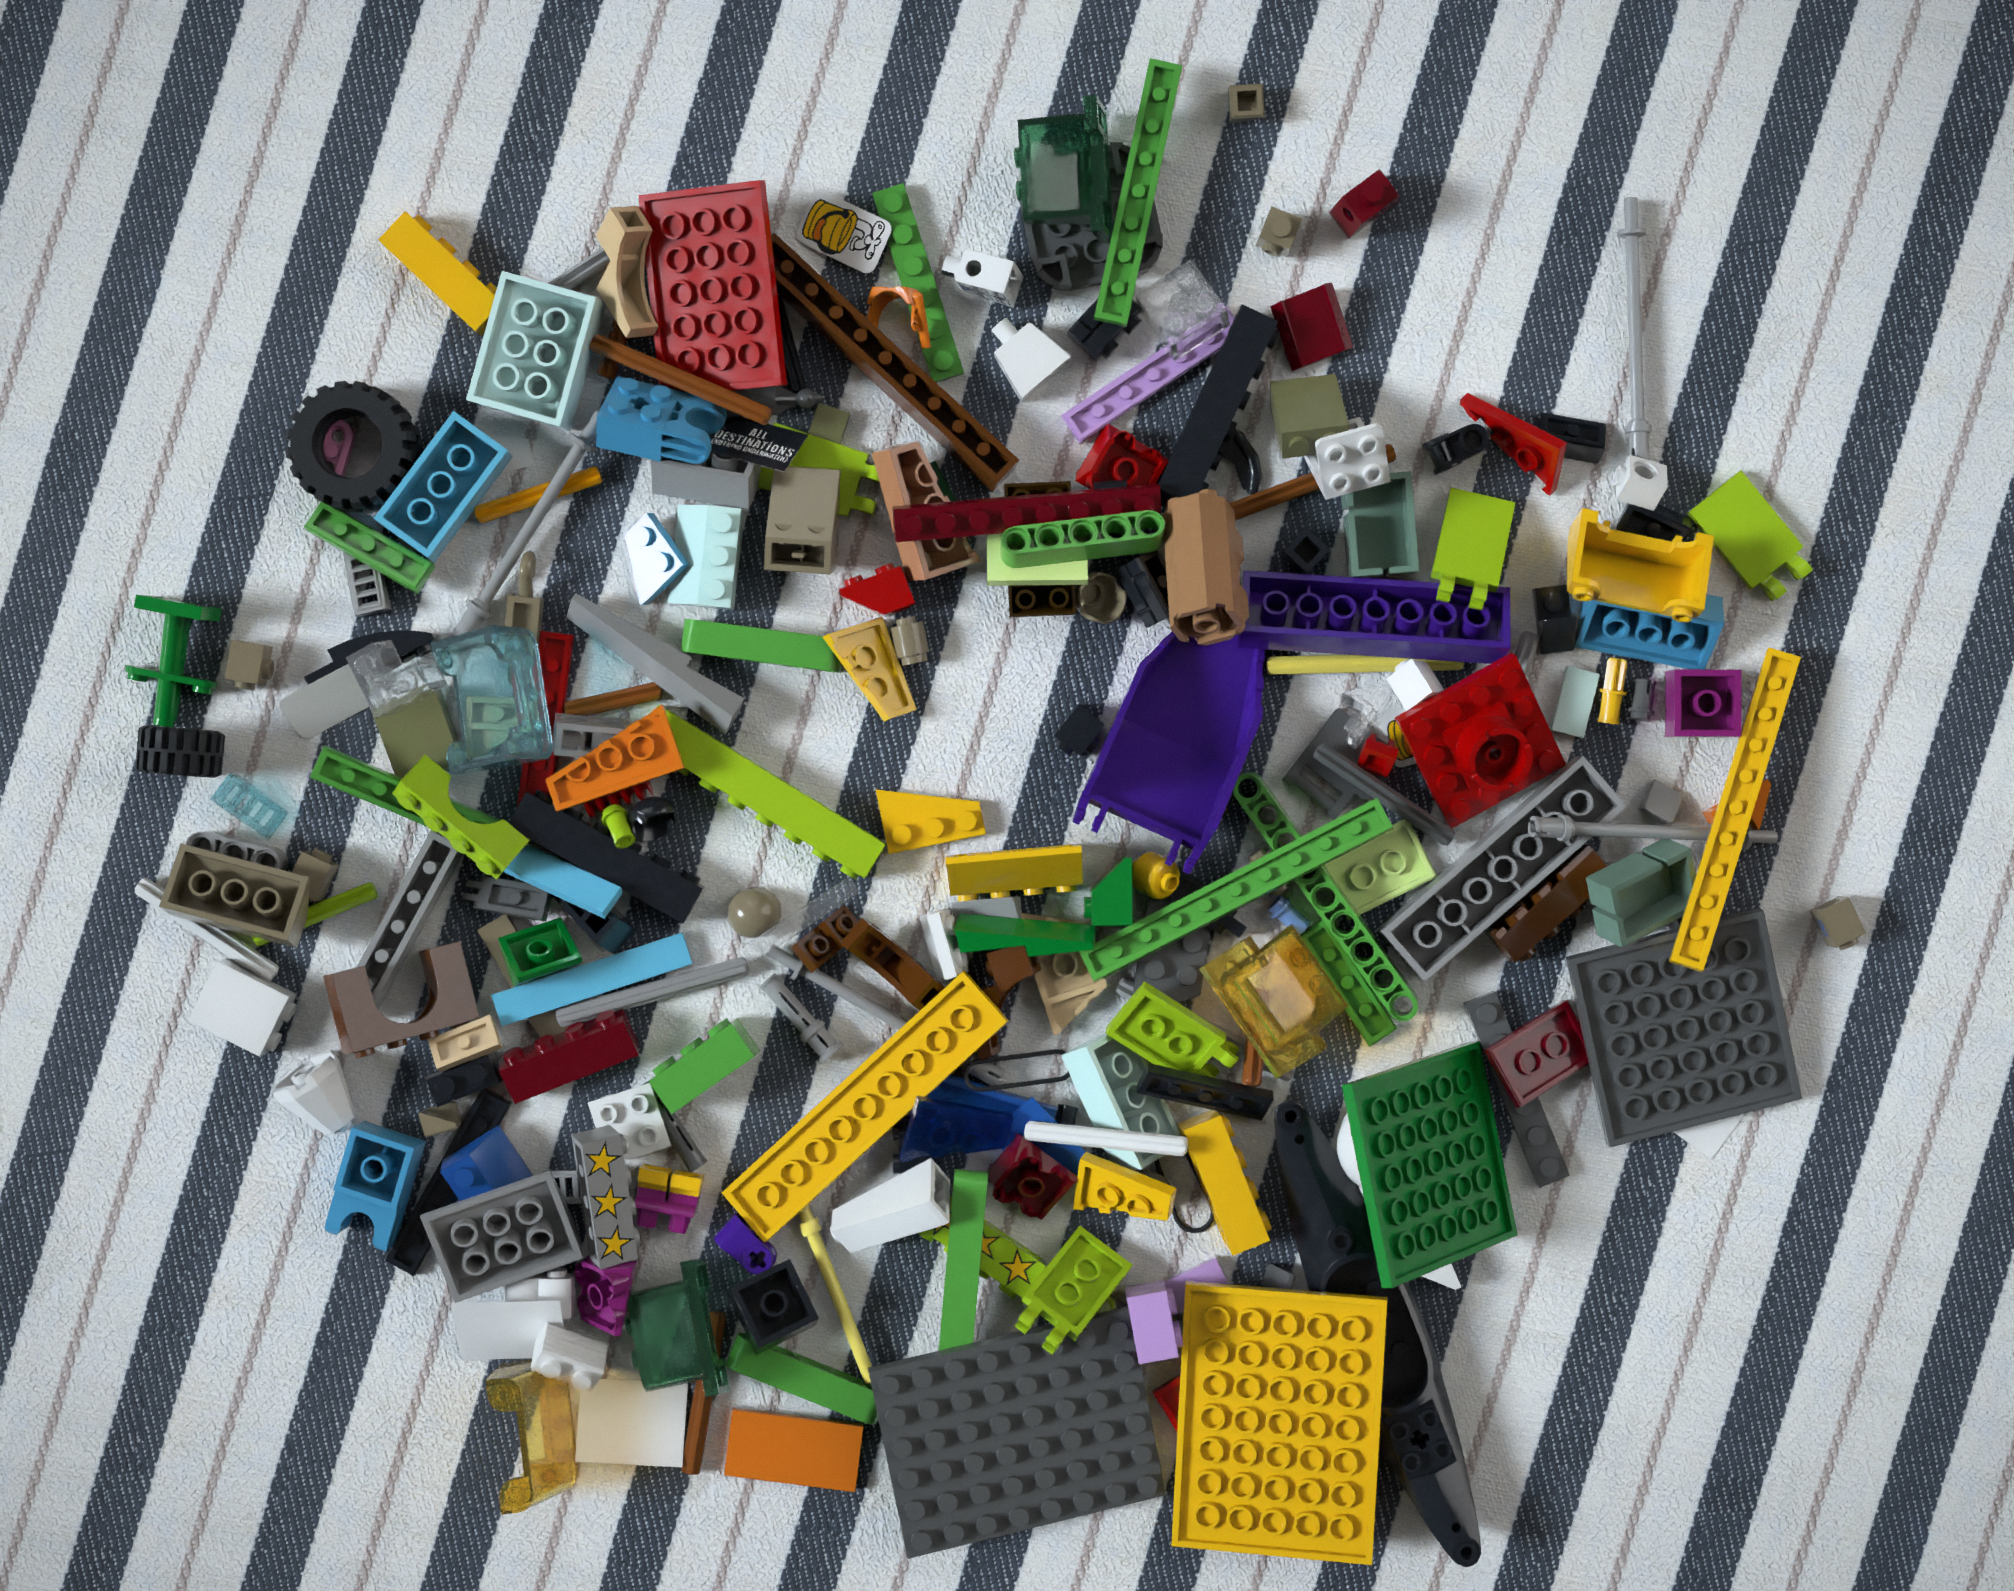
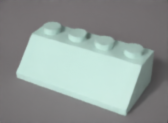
(1107, 1084)

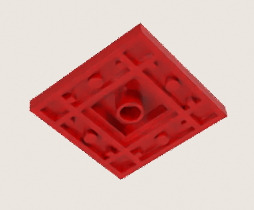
(1480, 740)

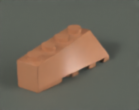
(910, 480)

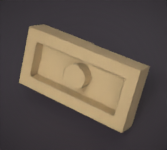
(465, 1043)

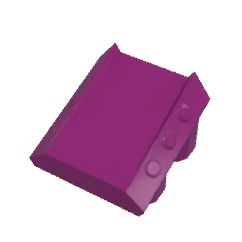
(604, 1294)

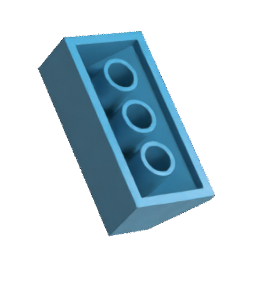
(1650, 635)

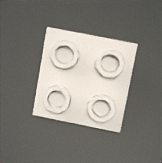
(635, 1116)

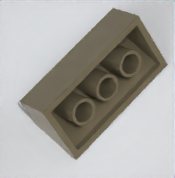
(237, 895)

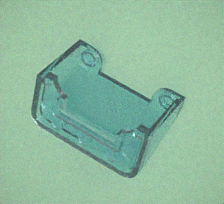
(496, 698)

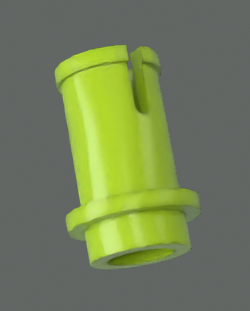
(616, 820)

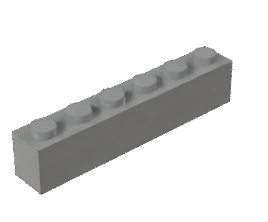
(408, 913)

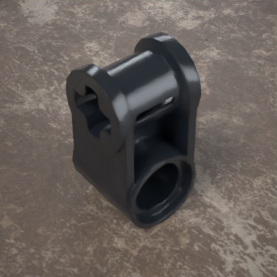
(1454, 448)

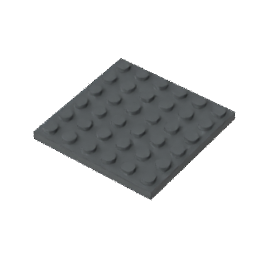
(1683, 1042)

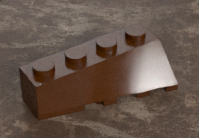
(1545, 906)

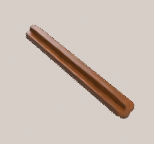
(701, 1409)

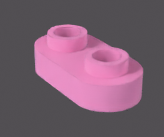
(340, 452)

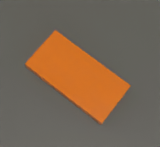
(793, 1449)

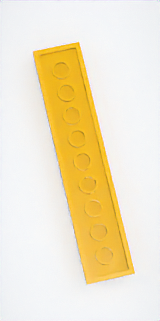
(865, 1106)

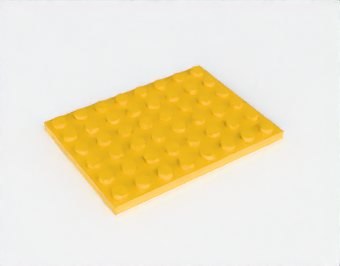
(1279, 1422)

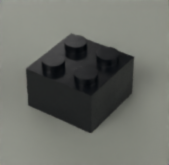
(773, 1306)

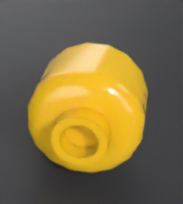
(1153, 876)

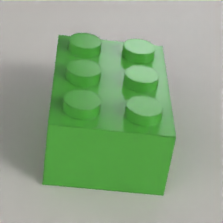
(703, 1064)

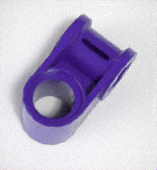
(742, 1243)

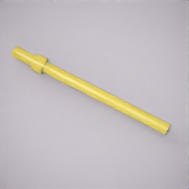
(810, 1227)

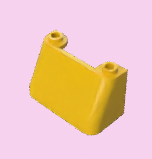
(1637, 568)

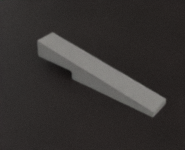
(658, 662)

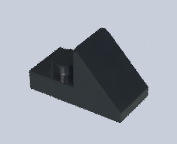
(1554, 619)

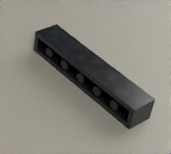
(1218, 402)
(594, 850)

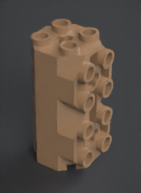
(1204, 568)

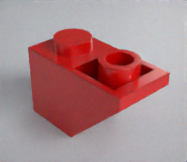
(882, 593)

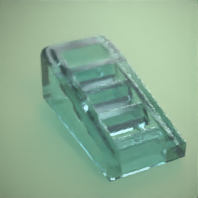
(225, 789)

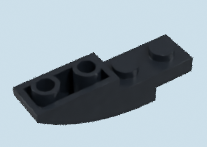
(405, 641)

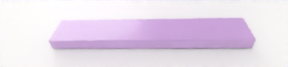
(1136, 387)

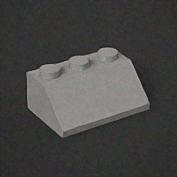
(715, 481)

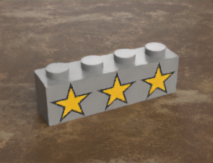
(605, 1196)

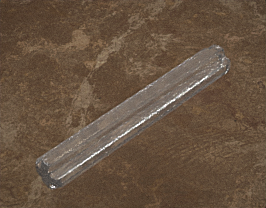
(800, 920)

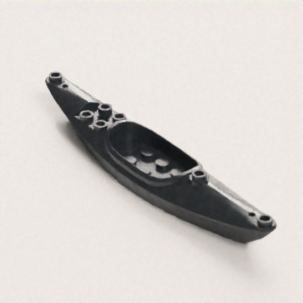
(1341, 1258)

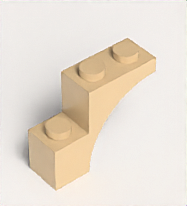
(622, 286)

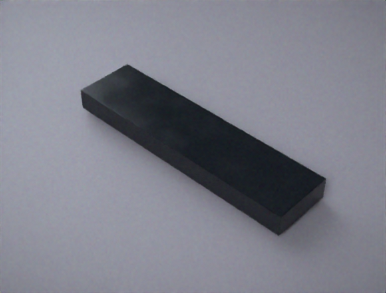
(1204, 1091)

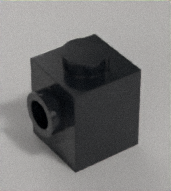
(1079, 732)

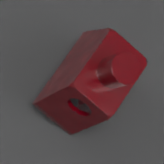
(1365, 203)

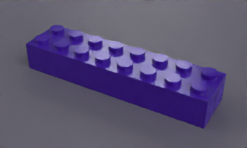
(1373, 618)

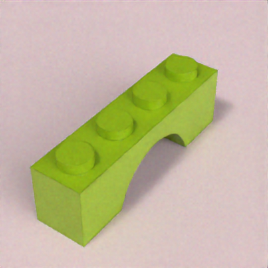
(427, 794)

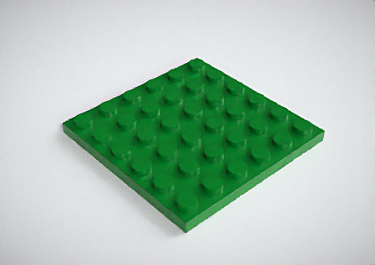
(1429, 1162)

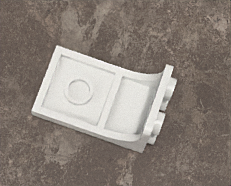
(1350, 460)

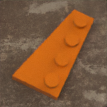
(627, 759)

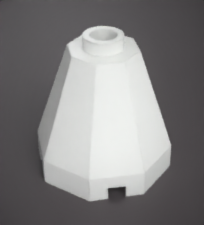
(318, 1094)

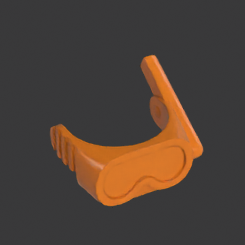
(881, 296)

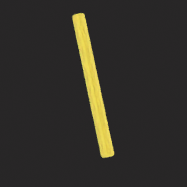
(1345, 664)

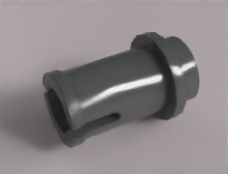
(1642, 700)

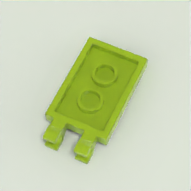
(829, 455)
(1750, 535)
(1472, 544)
(1170, 1033)
(1073, 1287)

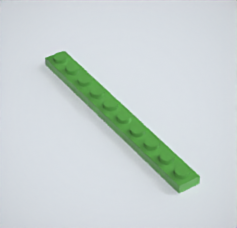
(1236, 890)

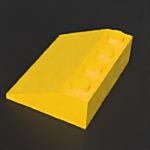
(1015, 870)

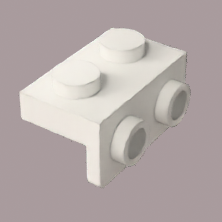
(943, 944)

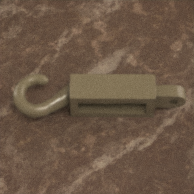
(524, 609)

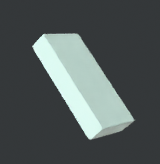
(1574, 702)

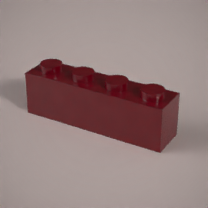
(568, 1055)

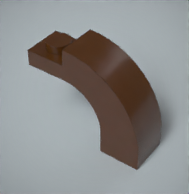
(892, 963)

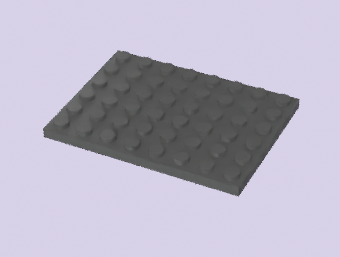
(1014, 1435)

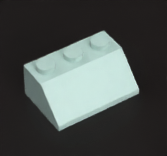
(712, 546)

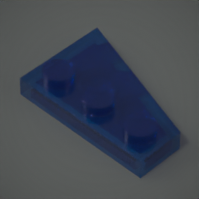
(952, 1127)

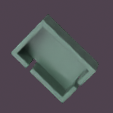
(1381, 529)
(1641, 891)

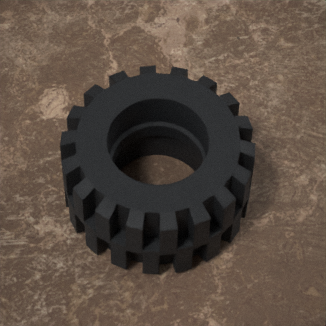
(180, 751)

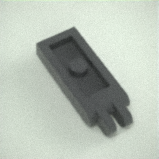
(509, 898)

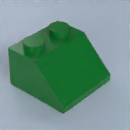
(1111, 896)

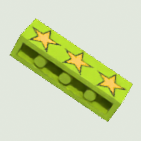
(1001, 1258)

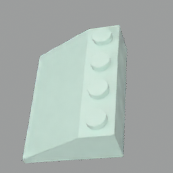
(536, 350)

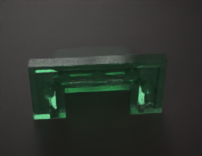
(1066, 169)
(676, 1333)

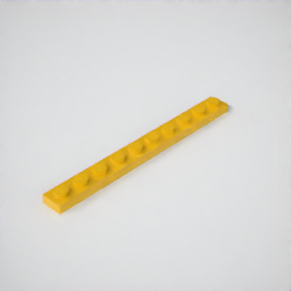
(1734, 810)

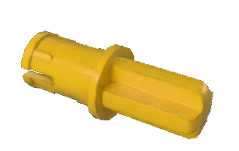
(1613, 691)

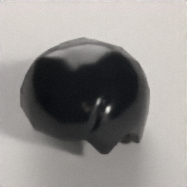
(651, 818)

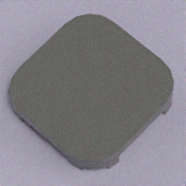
(1071, 256)

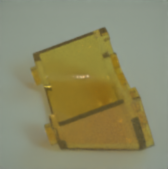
(544, 1434)

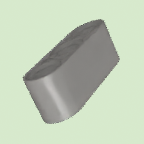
(251, 850)

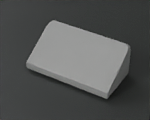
(998, 907)

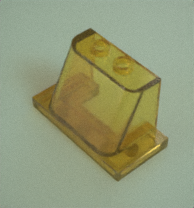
(1276, 997)

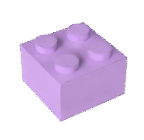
(1151, 1321)

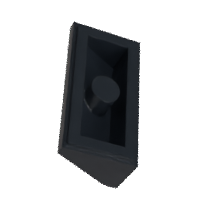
(1583, 437)
(1658, 524)

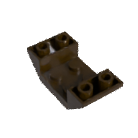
(1040, 599)

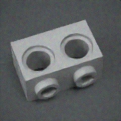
(581, 734)

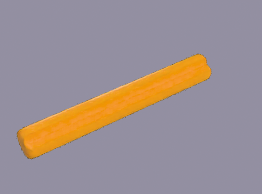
(530, 497)

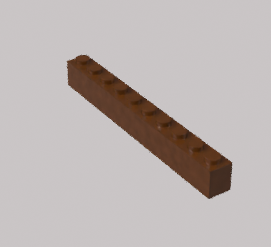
(890, 368)

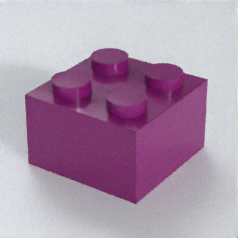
(1703, 703)

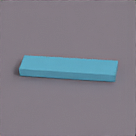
(564, 881)

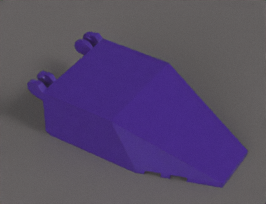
(1179, 742)

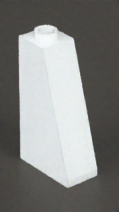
(894, 1209)

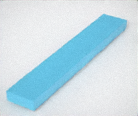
(591, 979)

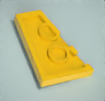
(874, 666)
(926, 820)
(1117, 1188)

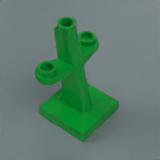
(174, 644)

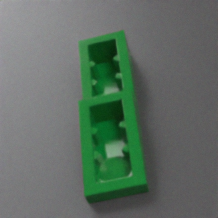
(1038, 936)

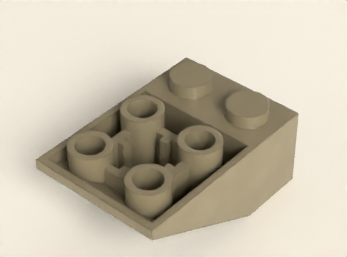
(803, 520)

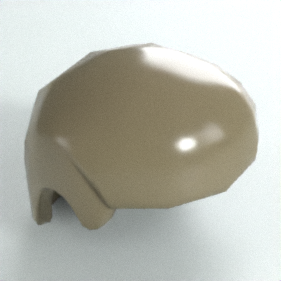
(1101, 599)
(754, 912)

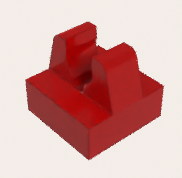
(1377, 756)

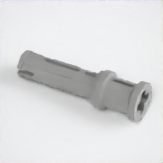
(772, 988)

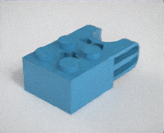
(657, 422)
(368, 1189)

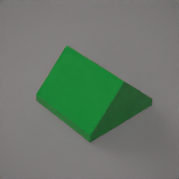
(539, 951)

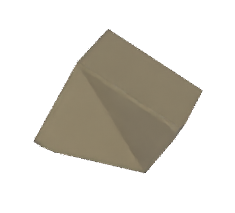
(1246, 102)
(440, 1119)

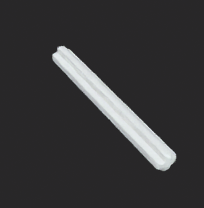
(215, 936)
(1106, 1138)

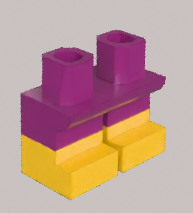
(653, 1196)

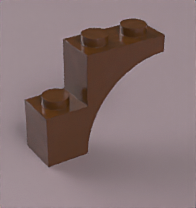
(1008, 968)

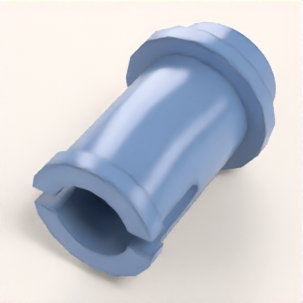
(1288, 914)

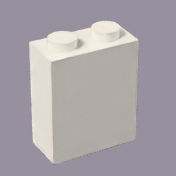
(243, 1008)

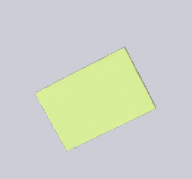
(1053, 574)
(1382, 868)

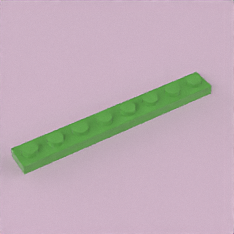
(1138, 192)

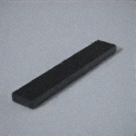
(413, 1240)

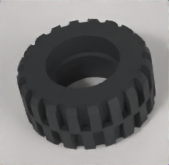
(342, 402)

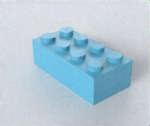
(443, 486)

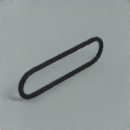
(1017, 1084)

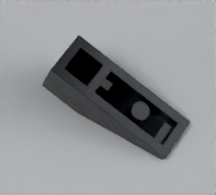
(608, 932)

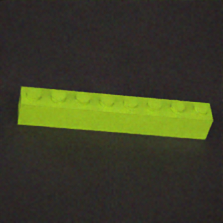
(775, 800)

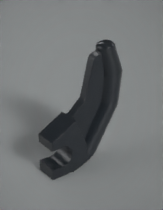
(1246, 460)

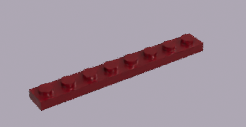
(1000, 513)

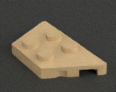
(1064, 983)

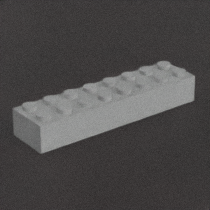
(1497, 870)

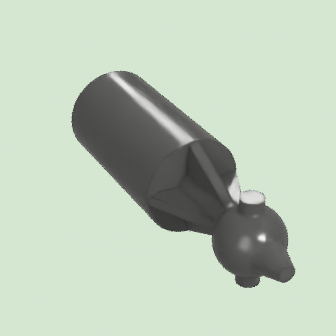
(778, 398)

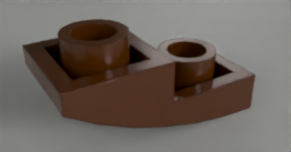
(825, 939)

